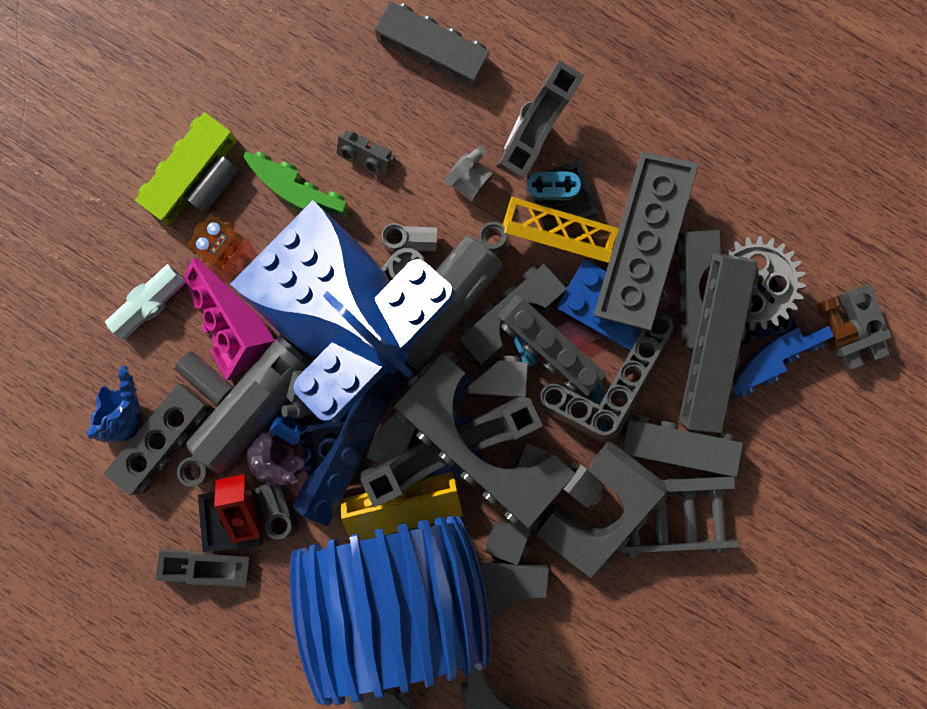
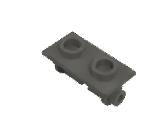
(354, 148)

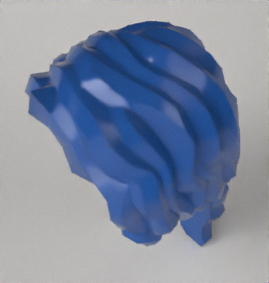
(116, 412)

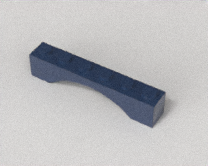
(329, 482)

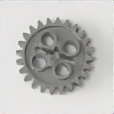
(777, 266)

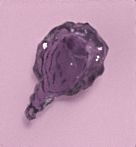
(274, 460)

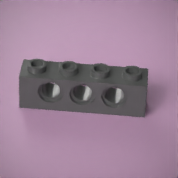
(125, 469)

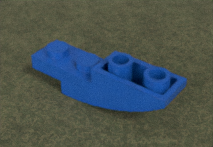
(767, 361)

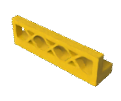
(556, 240)

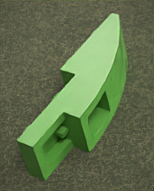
(286, 184)

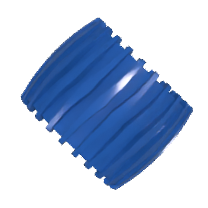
(389, 611)

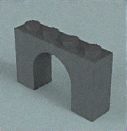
(591, 546)

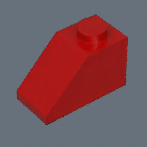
(237, 508)

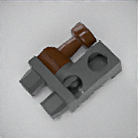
(863, 330)

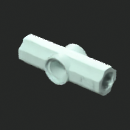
(145, 302)

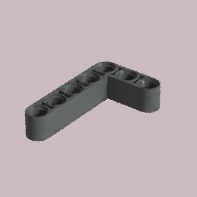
(619, 388)

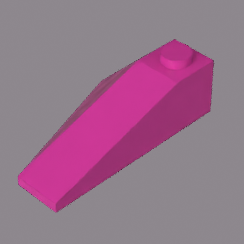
(233, 326)

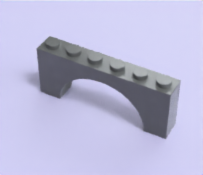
(518, 490)

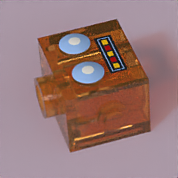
(214, 241)

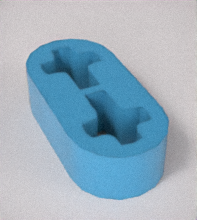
(553, 179)

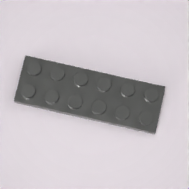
(646, 241)

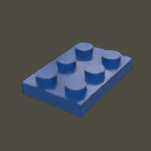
(581, 301)

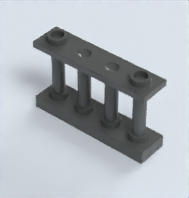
(688, 489)

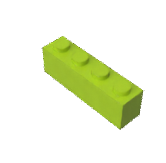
(185, 166)

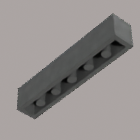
(718, 342)

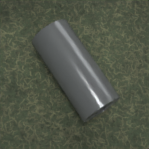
(212, 184)
(203, 378)

